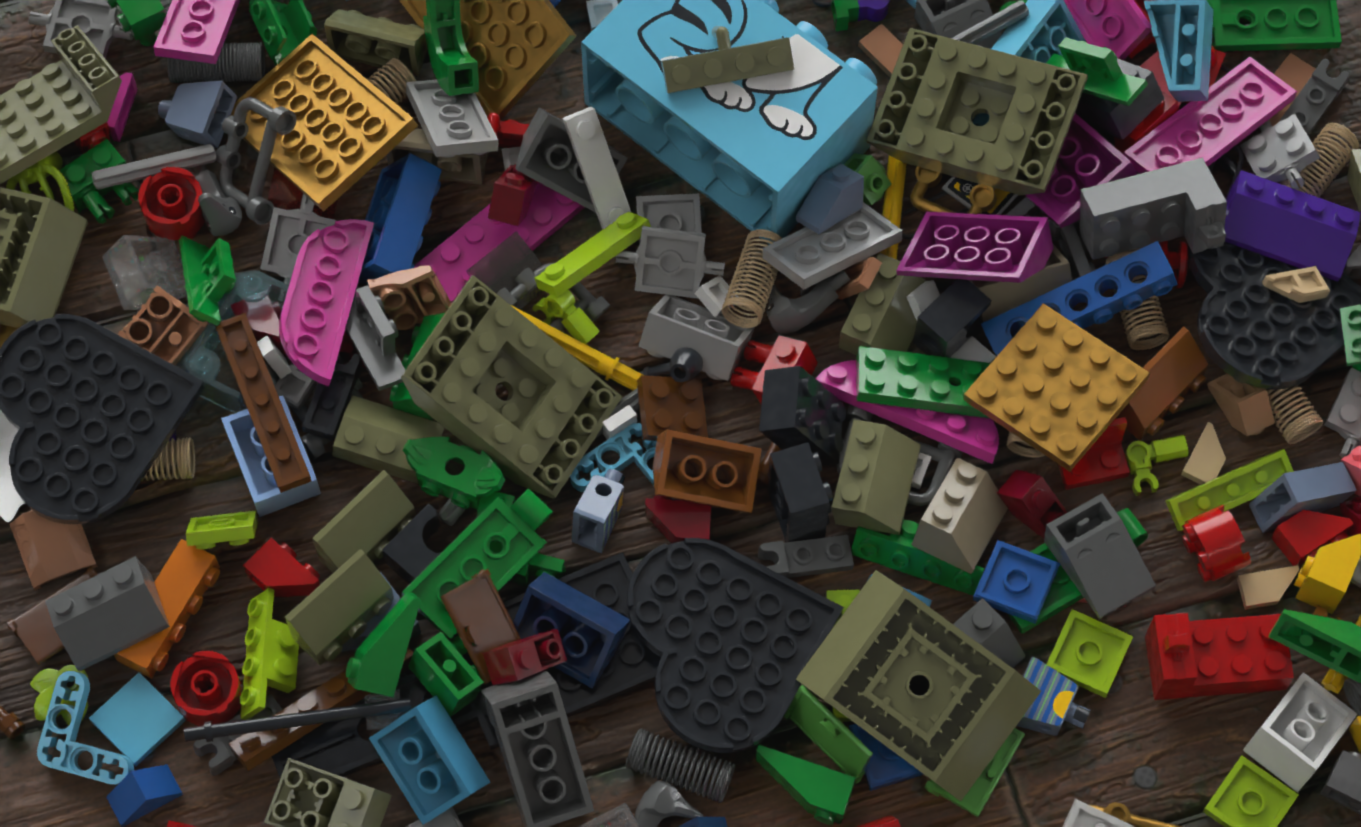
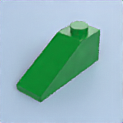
(1322, 639)
(382, 653)
(814, 787)

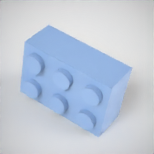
(256, 466)

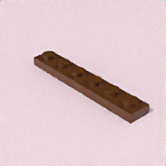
(263, 403)
(259, 746)

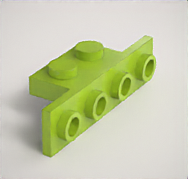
(269, 656)

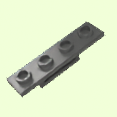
(374, 338)

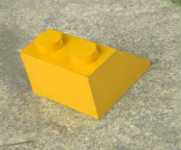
(1328, 574)

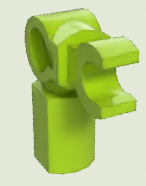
(573, 318)
(1140, 456)

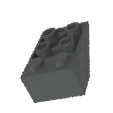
(953, 17)
(1099, 556)

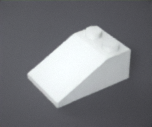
(1300, 732)

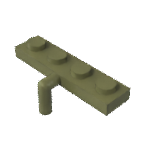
(727, 63)

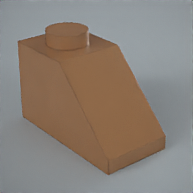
(1242, 404)

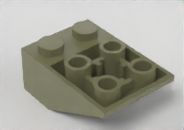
(323, 799)

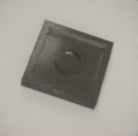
(504, 264)

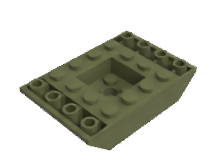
(948, 82)
(35, 255)
(552, 397)
(867, 674)

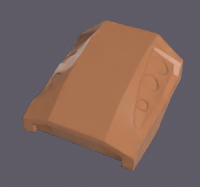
(410, 295)
(164, 327)
(51, 548)

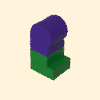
(857, 10)

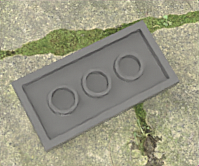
(452, 122)
(814, 257)

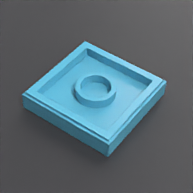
(137, 719)

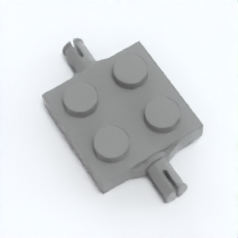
(92, 17)
(1280, 151)
(286, 236)
(670, 262)
(1346, 412)

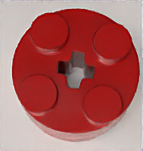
(172, 203)
(1216, 543)
(195, 676)

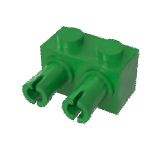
(140, 18)
(81, 186)
(446, 673)

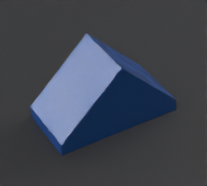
(143, 793)

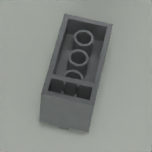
(1152, 209)
(538, 750)

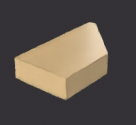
(1298, 284)
(1206, 457)
(1266, 586)

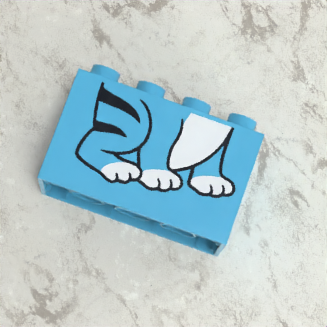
(742, 141)

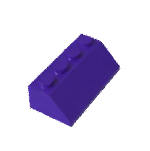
(1289, 225)

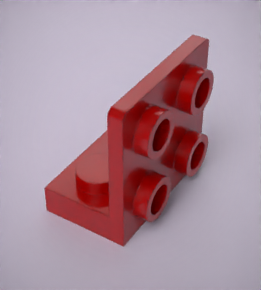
(1102, 461)

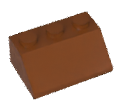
(1172, 375)
(706, 470)

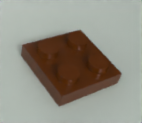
(671, 406)

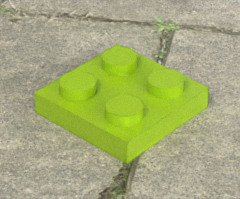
(230, 527)
(1089, 652)
(1250, 798)

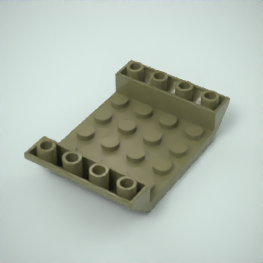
(56, 104)

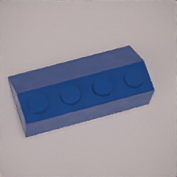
(399, 213)

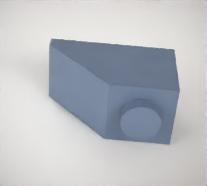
(832, 199)

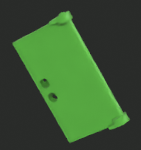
(829, 733)
(983, 787)

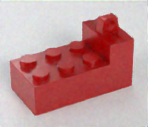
(1215, 656)

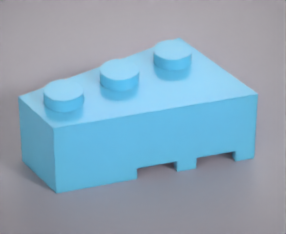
(1184, 45)

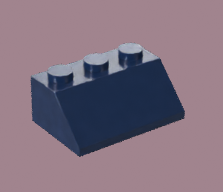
(586, 627)

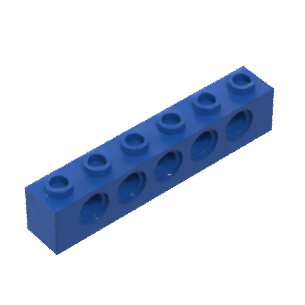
(1089, 289)

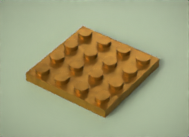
(1056, 387)

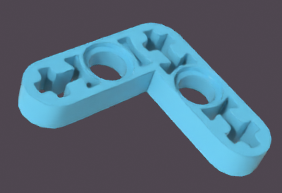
(628, 453)
(69, 748)

